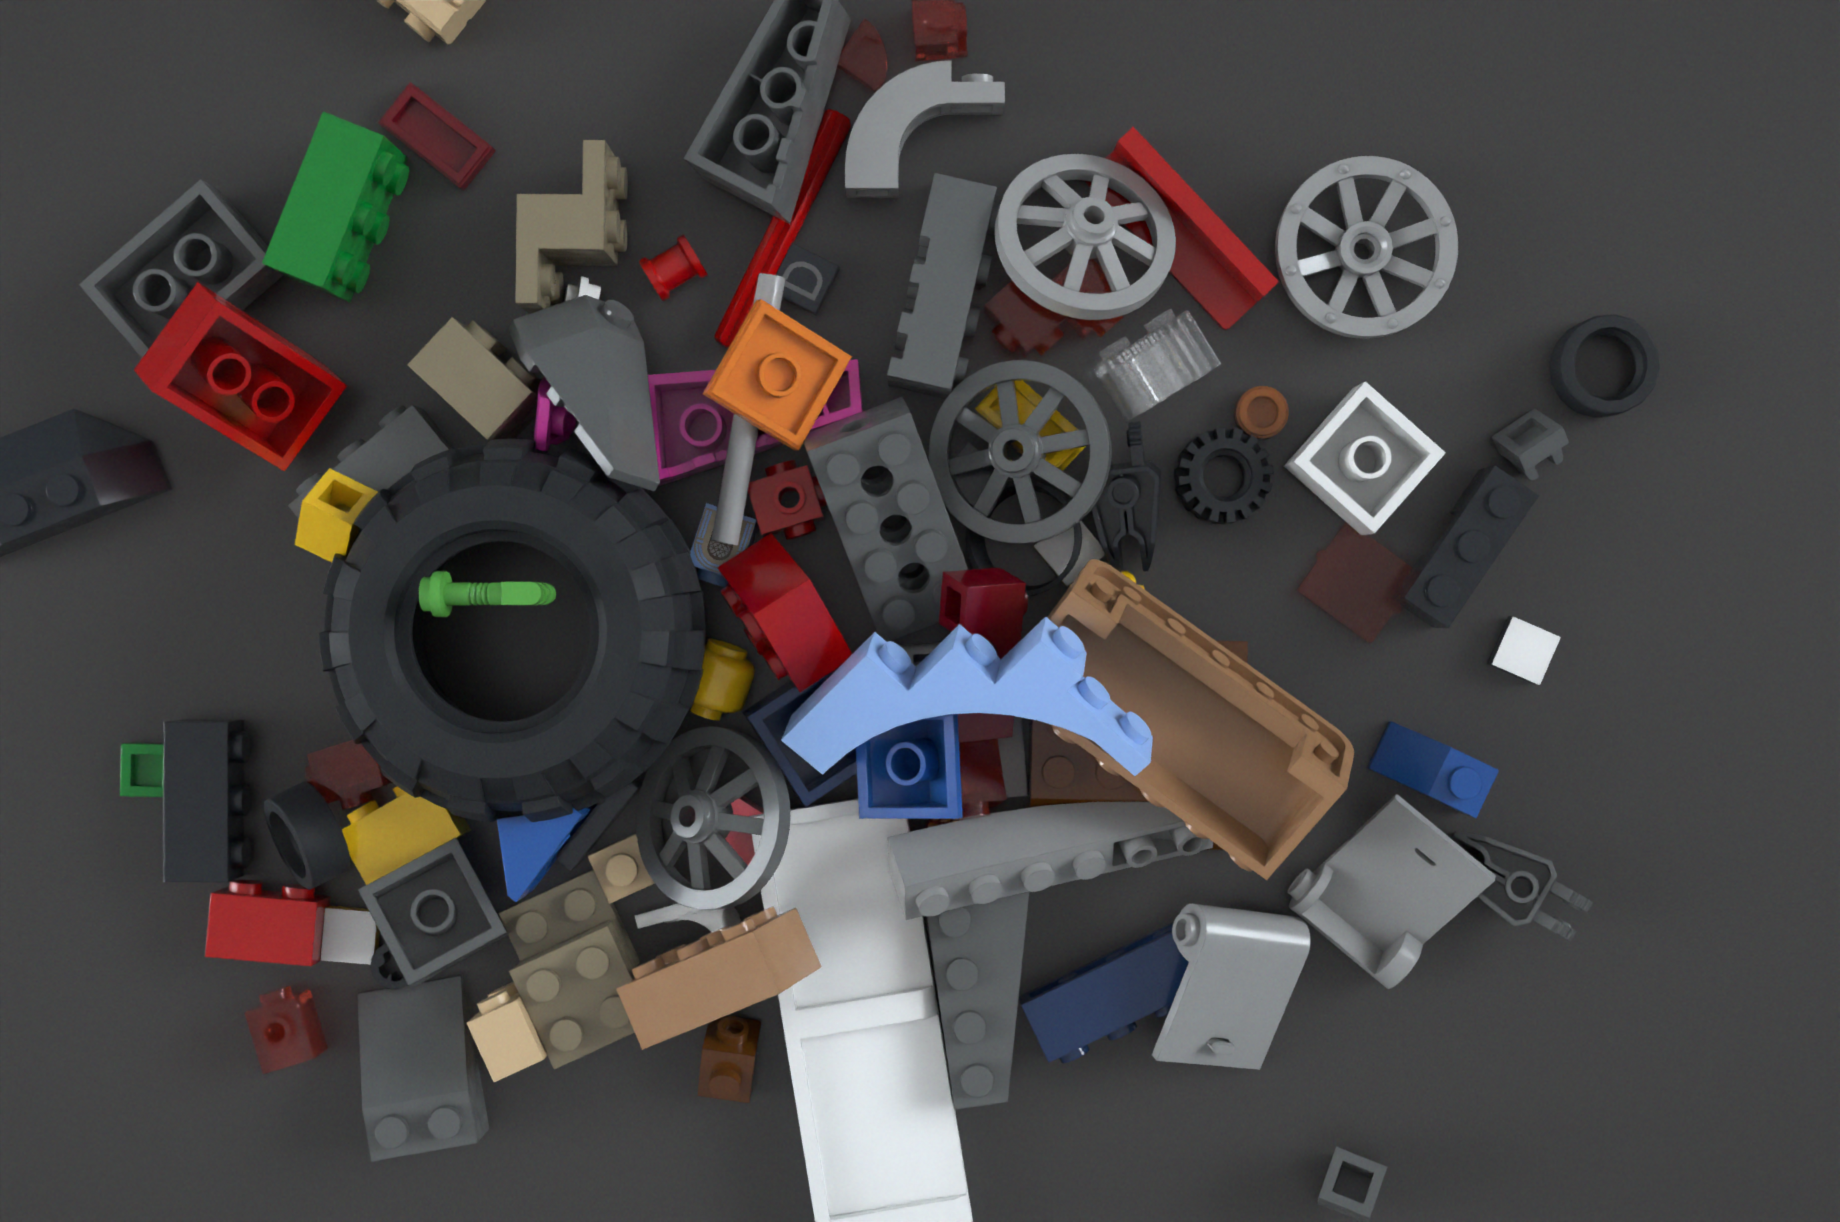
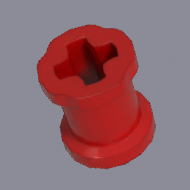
(672, 267)

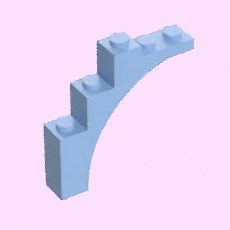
(961, 676)

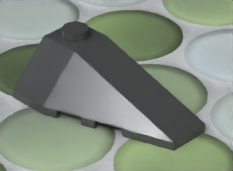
(600, 376)

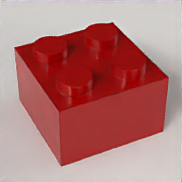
(782, 613)

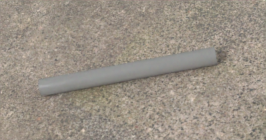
(741, 445)

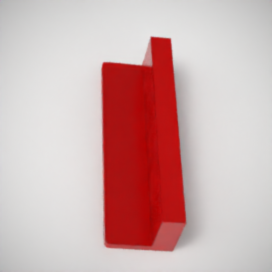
(1208, 255)

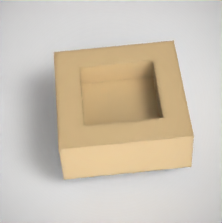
(620, 869)

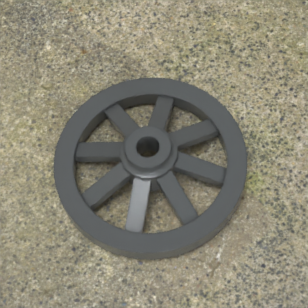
(1034, 451)
(706, 817)

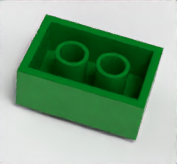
(337, 208)

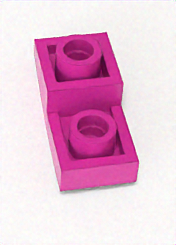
(552, 422)

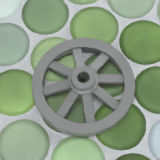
(1087, 232)
(1375, 238)

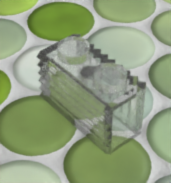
(1155, 365)

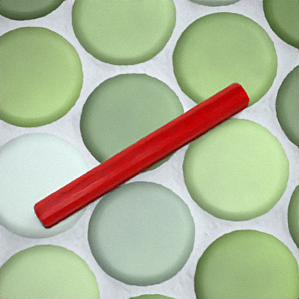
(780, 234)

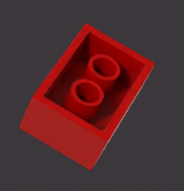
(239, 377)

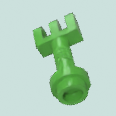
(440, 593)

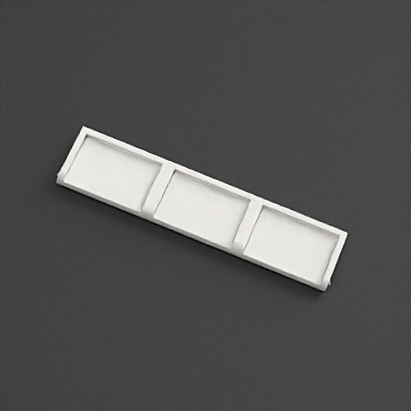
(865, 1030)

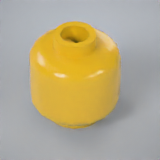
(724, 680)

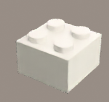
(1364, 459)

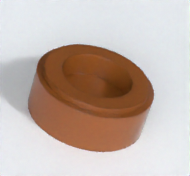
(1261, 412)

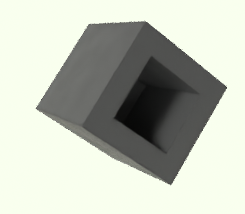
(1352, 1185)

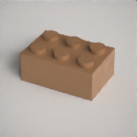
(717, 975)

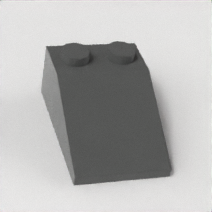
(419, 1069)

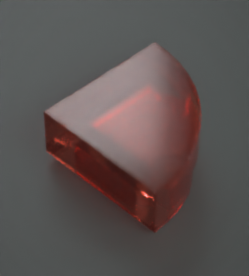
(865, 57)

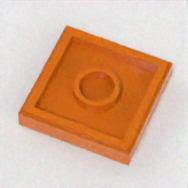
(777, 374)

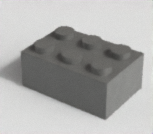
(188, 243)

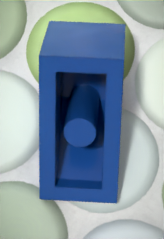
(1433, 769)

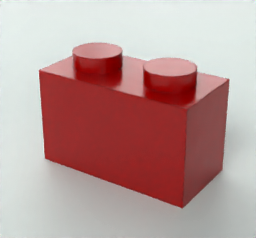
(266, 923)

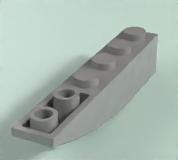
(1030, 851)

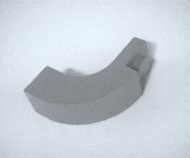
(898, 110)

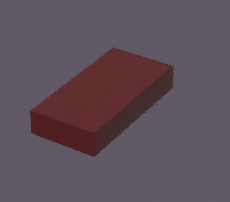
(436, 136)

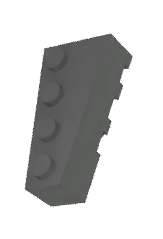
(772, 106)
(943, 287)
(978, 986)

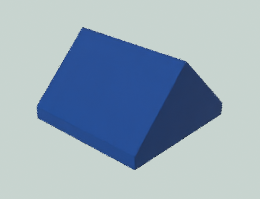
(911, 771)
(532, 848)

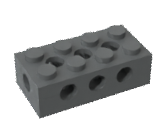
(858, 505)

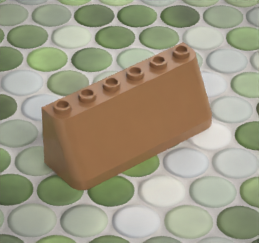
(1227, 741)

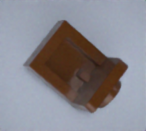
(729, 1059)

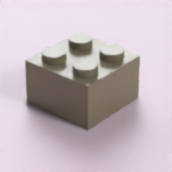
(476, 381)

